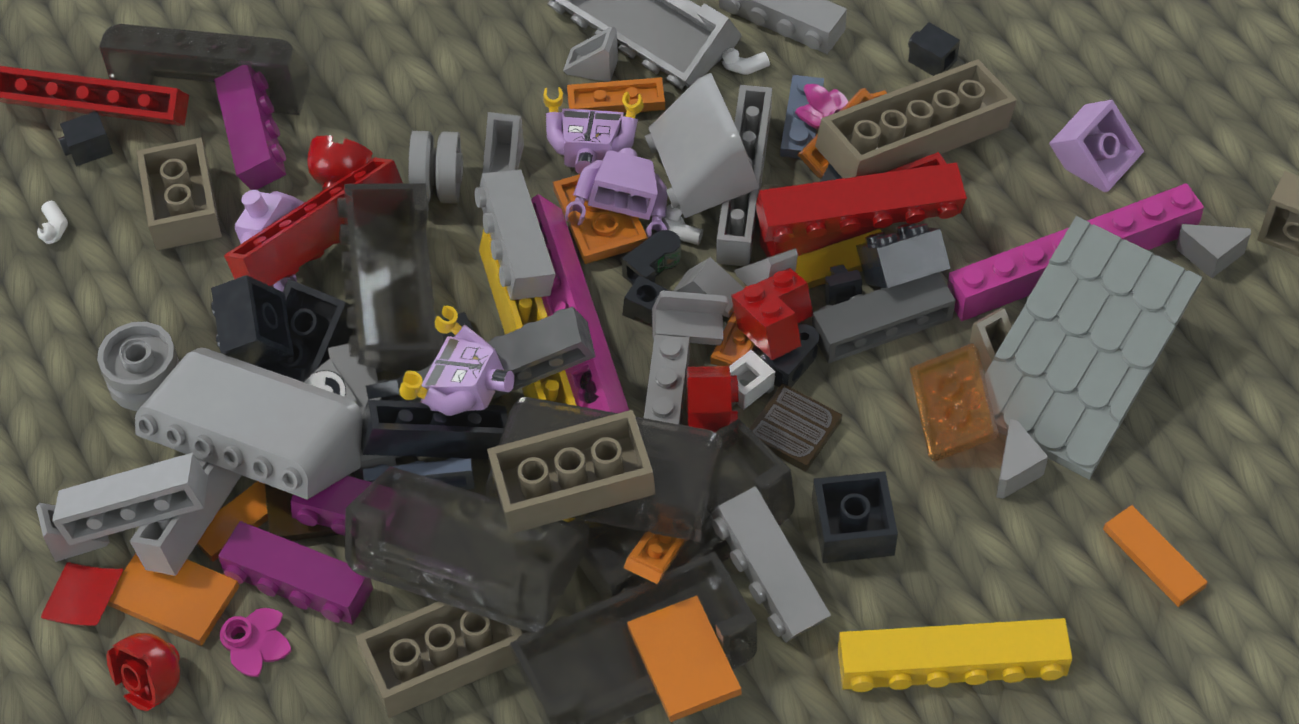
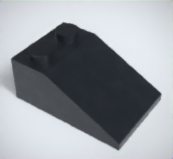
(314, 325)

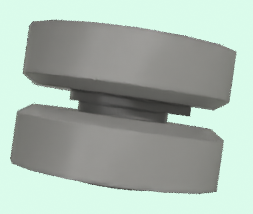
(437, 165)
(136, 362)

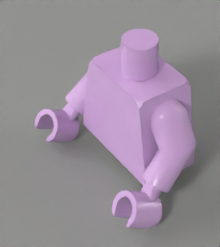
(622, 186)
(260, 212)

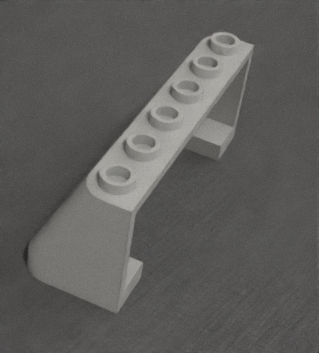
(664, 33)
(254, 423)

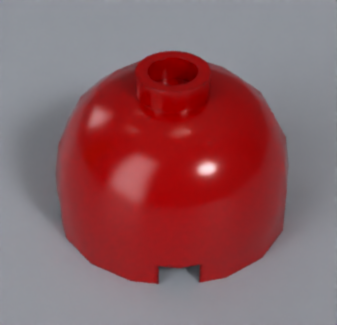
(333, 161)
(146, 668)

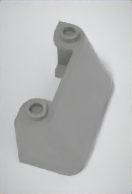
(701, 150)

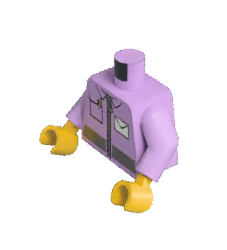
(589, 134)
(462, 373)

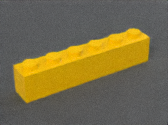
(954, 654)

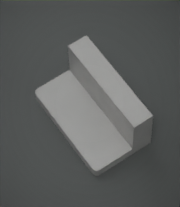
(690, 316)

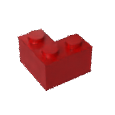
(772, 310)
(711, 397)

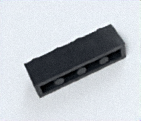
(416, 431)

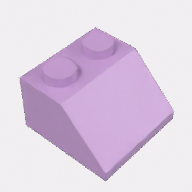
(1097, 145)

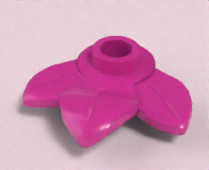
(820, 104)
(260, 641)

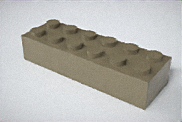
(916, 121)

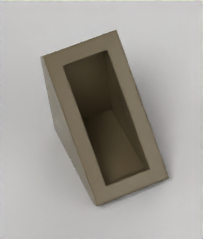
(989, 334)

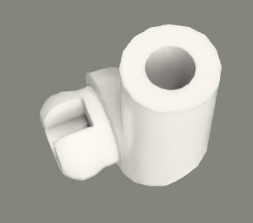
(744, 65)
(56, 223)
(676, 223)

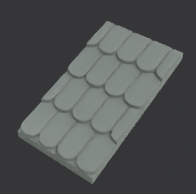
(1086, 343)

